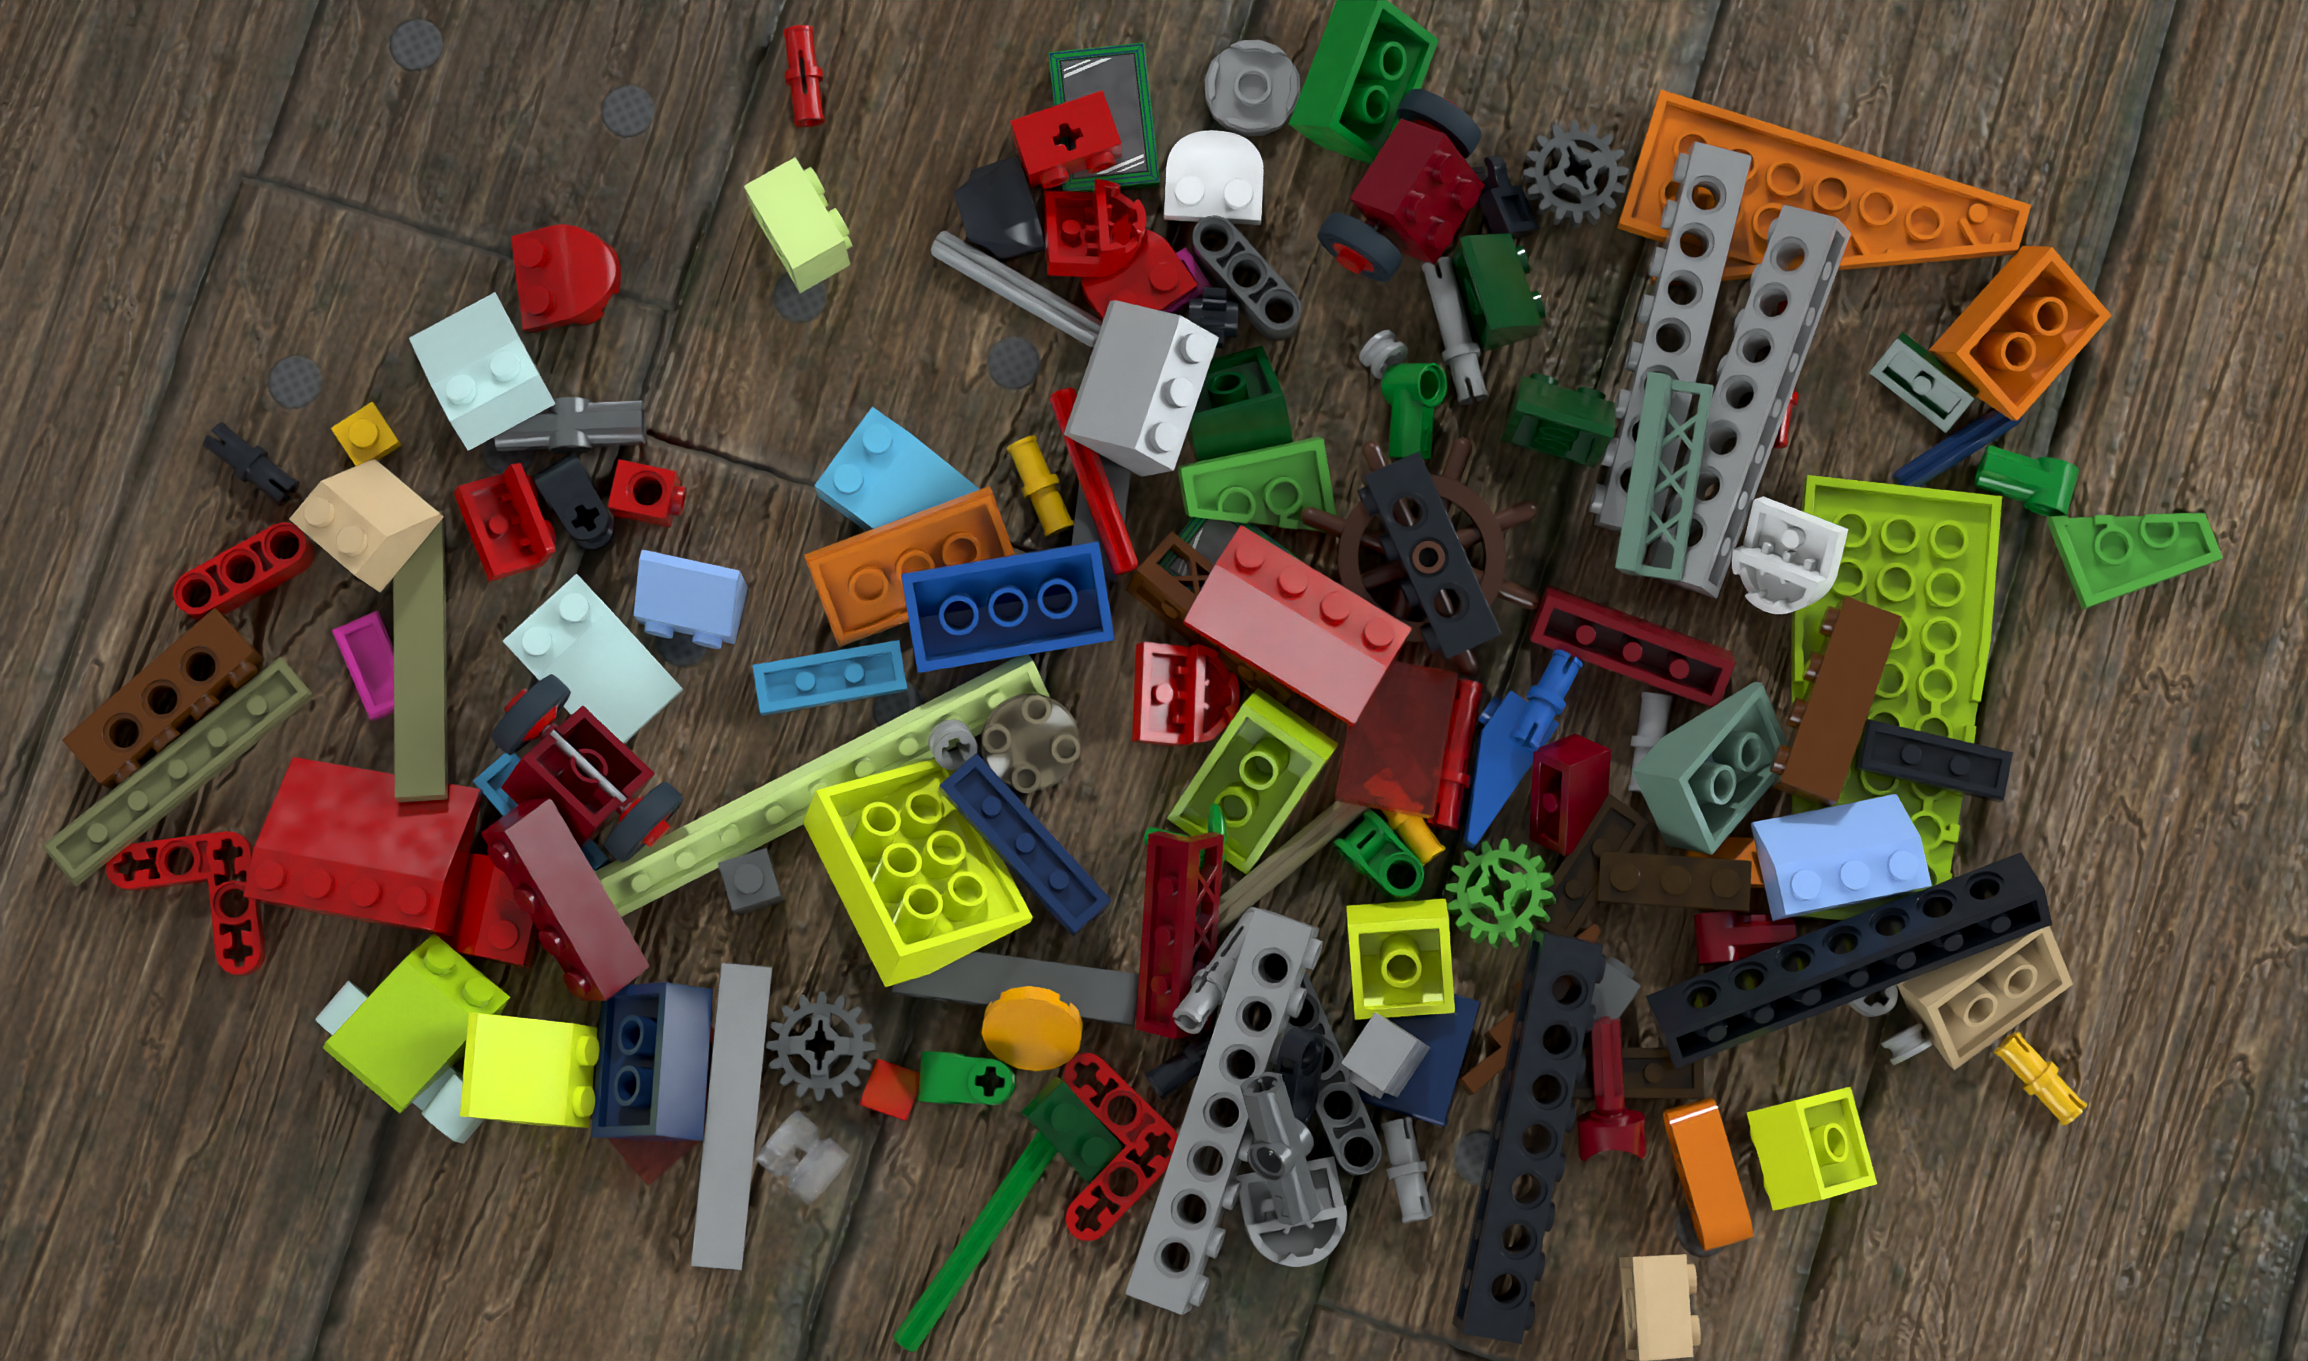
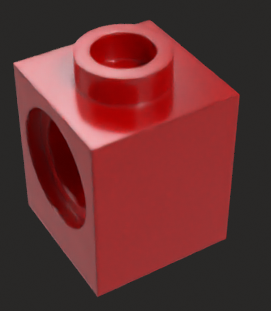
(631, 478)

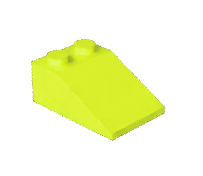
(529, 1071)

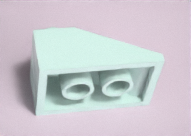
(481, 371)
(595, 658)

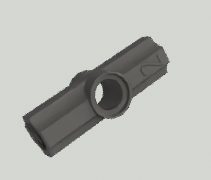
(577, 426)
(1280, 1148)

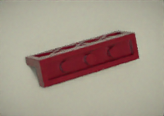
(1171, 926)

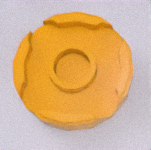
(1032, 1029)

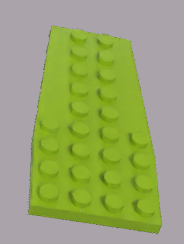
(1936, 567)

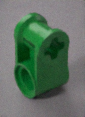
(1379, 856)
(955, 1079)

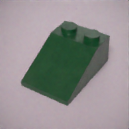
(1560, 420)

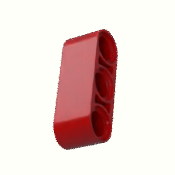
(269, 571)

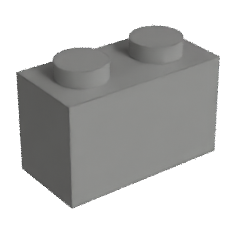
(1384, 1057)

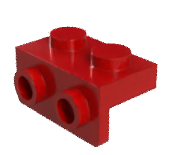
(506, 523)

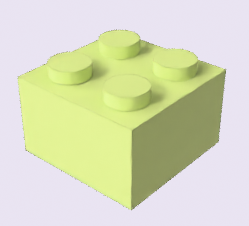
(798, 226)

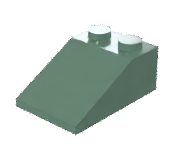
(1711, 770)

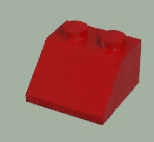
(490, 920)

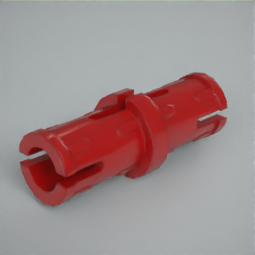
(801, 46)

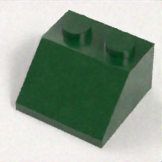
(1497, 290)
(1239, 407)

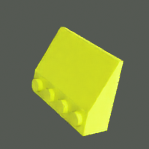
(912, 871)

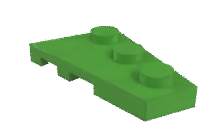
(1260, 485)
(2128, 553)

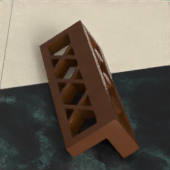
(1172, 601)

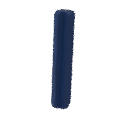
(1954, 449)

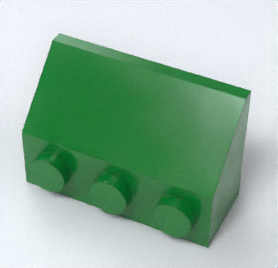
(1361, 76)

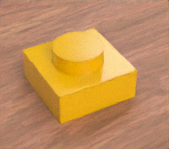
(366, 435)

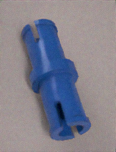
(1546, 700)

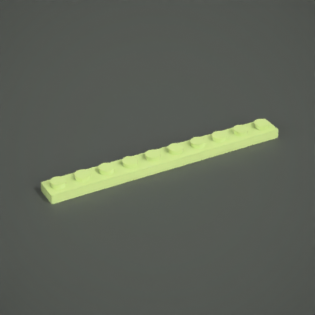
(785, 801)

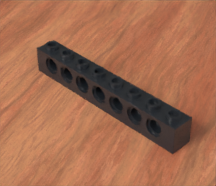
(1849, 960)
(1516, 1109)

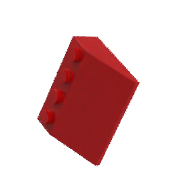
(357, 854)

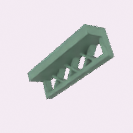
(1645, 475)

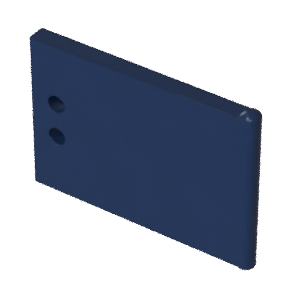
(1435, 1080)

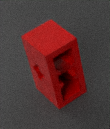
(1085, 122)

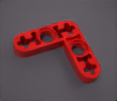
(205, 869)
(1131, 1135)

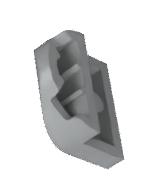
(1305, 1241)

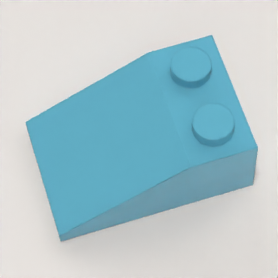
(887, 475)

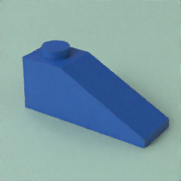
(1497, 764)

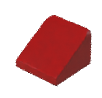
(891, 1090)

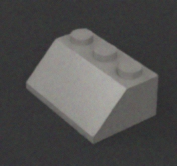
(1141, 387)

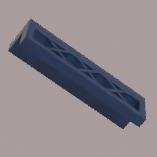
(1025, 844)

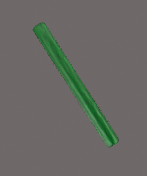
(975, 1244)

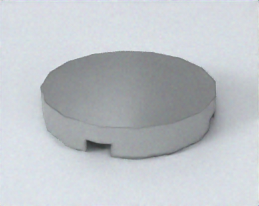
(1252, 88)

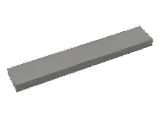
(731, 1116)

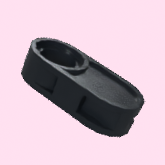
(1301, 1065)

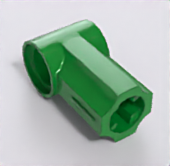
(1413, 394)
(2041, 484)

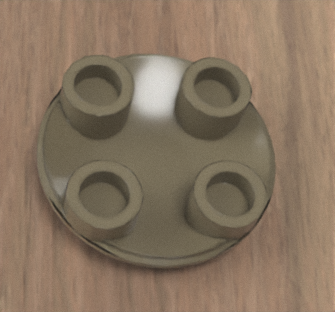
(1030, 742)

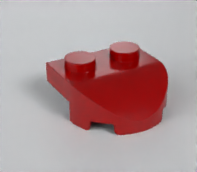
(1091, 230)
(563, 276)
(1150, 280)
(1181, 694)

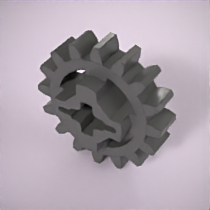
(1581, 193)
(798, 1046)

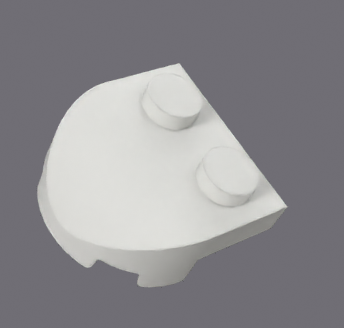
(1214, 176)
(1787, 557)

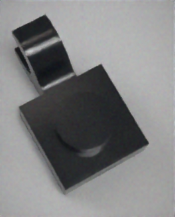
(1503, 204)

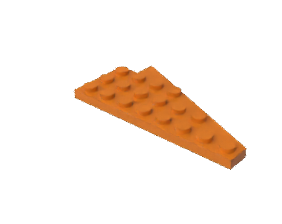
(1889, 208)

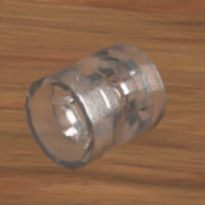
(817, 1168)

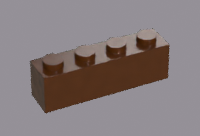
(1835, 702)

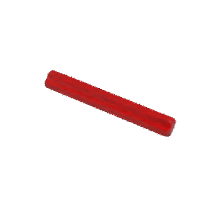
(1096, 490)

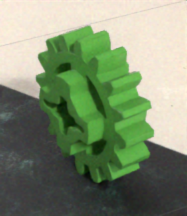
(1481, 897)

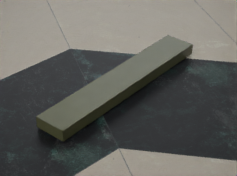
(421, 673)
(178, 771)

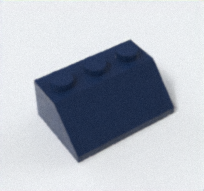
(653, 1063)

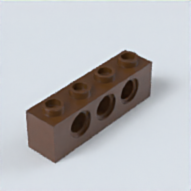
(97, 737)

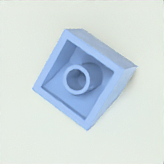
(689, 599)

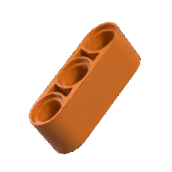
(1708, 1174)

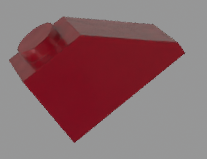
(1567, 791)

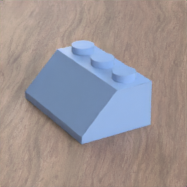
(1839, 856)

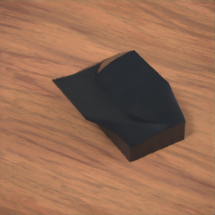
(1000, 210)

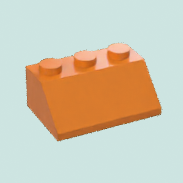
(2022, 330)

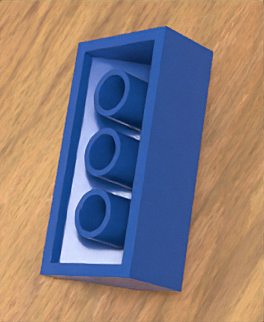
(1008, 606)

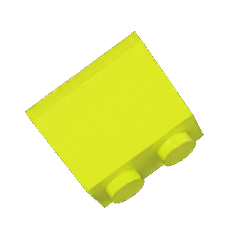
(1400, 958)
(1811, 1149)

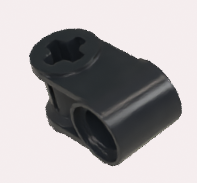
(574, 497)

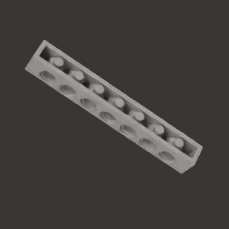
(1724, 176)
(1772, 380)
(1153, 1275)

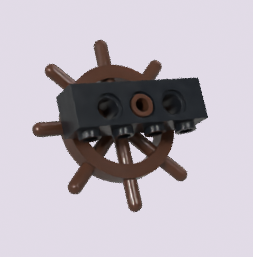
(1429, 550)

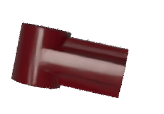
(1729, 937)

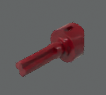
(1610, 1124)

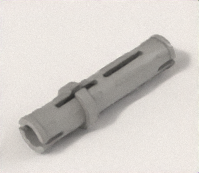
(1455, 331)
(1212, 983)

